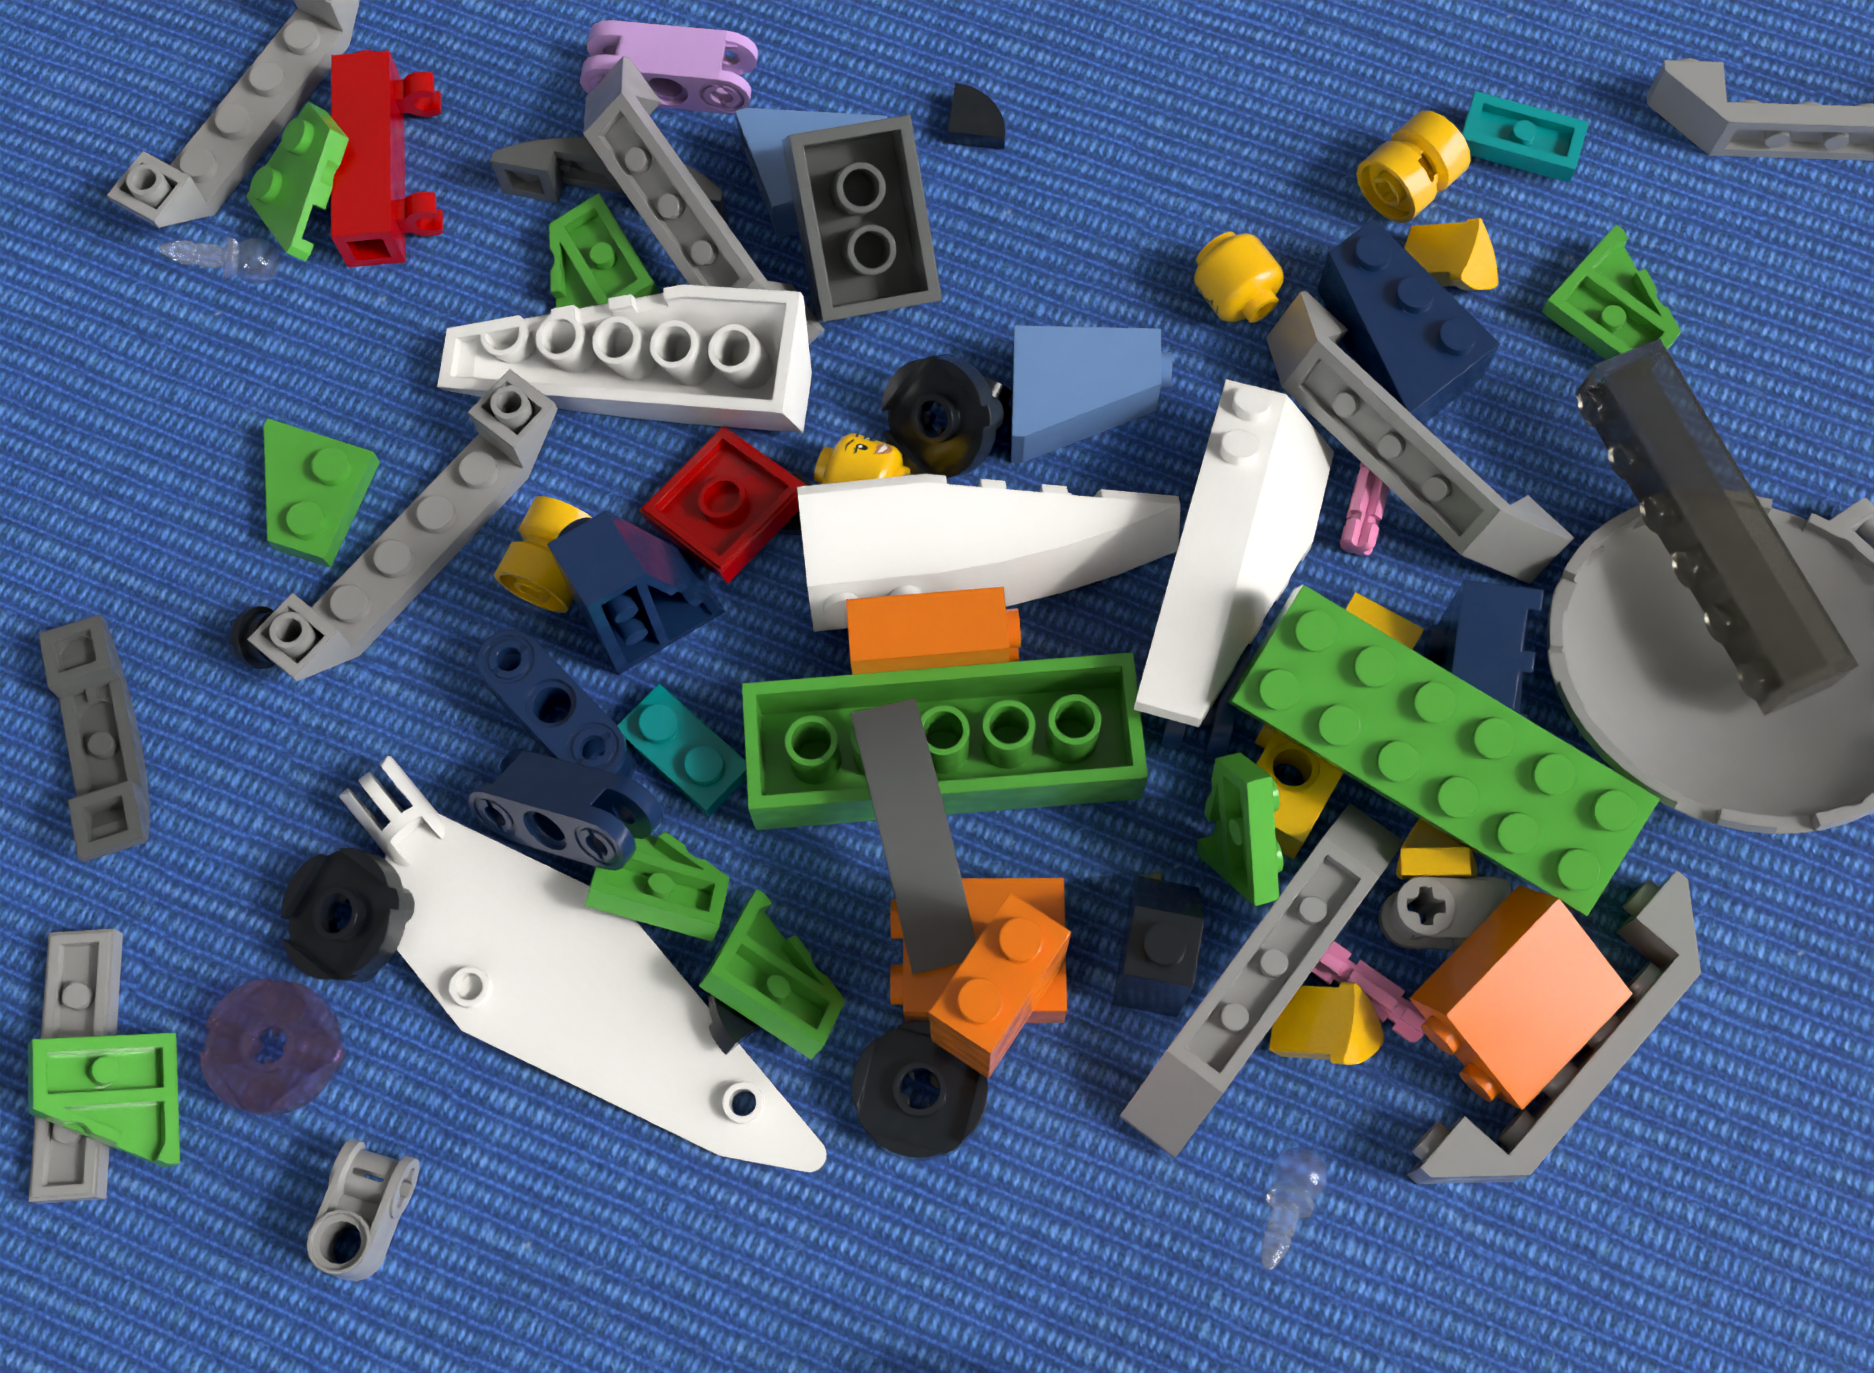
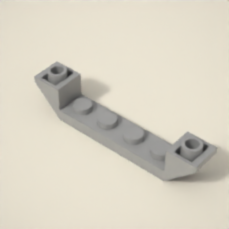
(1695, 102)
(243, 122)
(665, 190)
(1404, 453)
(420, 542)
(1663, 933)
(1261, 981)

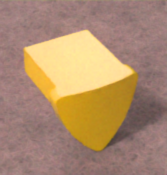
(1455, 254)
(1434, 855)
(1328, 1025)

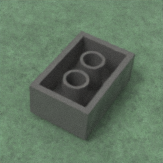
(862, 218)

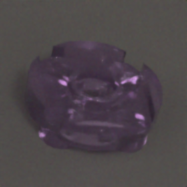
(233, 1042)

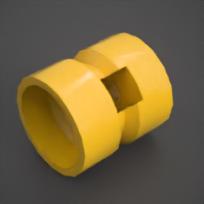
(1413, 166)
(529, 566)

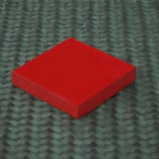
(724, 504)

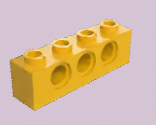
(1303, 803)

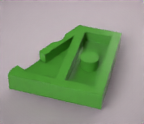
(298, 177)
(594, 258)
(1611, 302)
(312, 490)
(1244, 833)
(663, 888)
(773, 981)
(110, 1091)

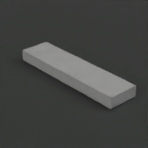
(77, 1002)

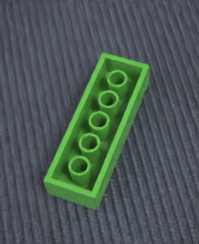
(993, 732)
(1442, 750)

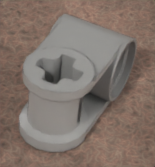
(1451, 910)
(363, 1205)

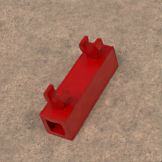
(369, 185)

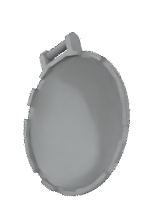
(1668, 699)

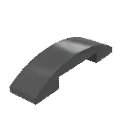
(543, 167)
(101, 738)
(914, 835)

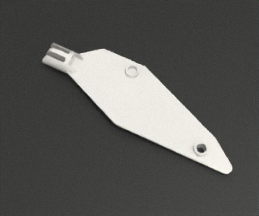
(570, 984)

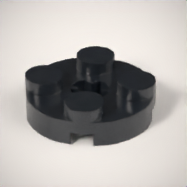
(970, 412)
(376, 923)
(887, 1111)

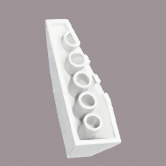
(654, 357)
(947, 537)
(1237, 549)

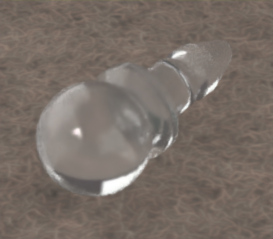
(251, 260)
(1297, 1180)

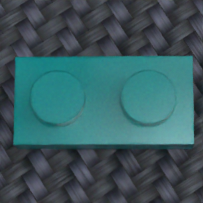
(1523, 136)
(684, 750)

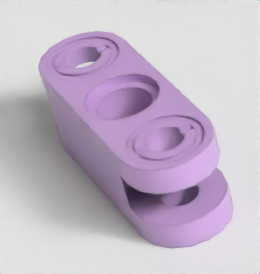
(678, 62)

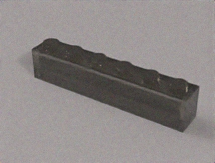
(1713, 528)

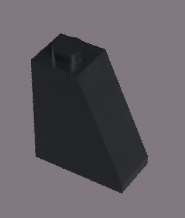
(1159, 946)

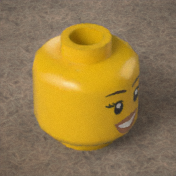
(1238, 277)
(858, 459)

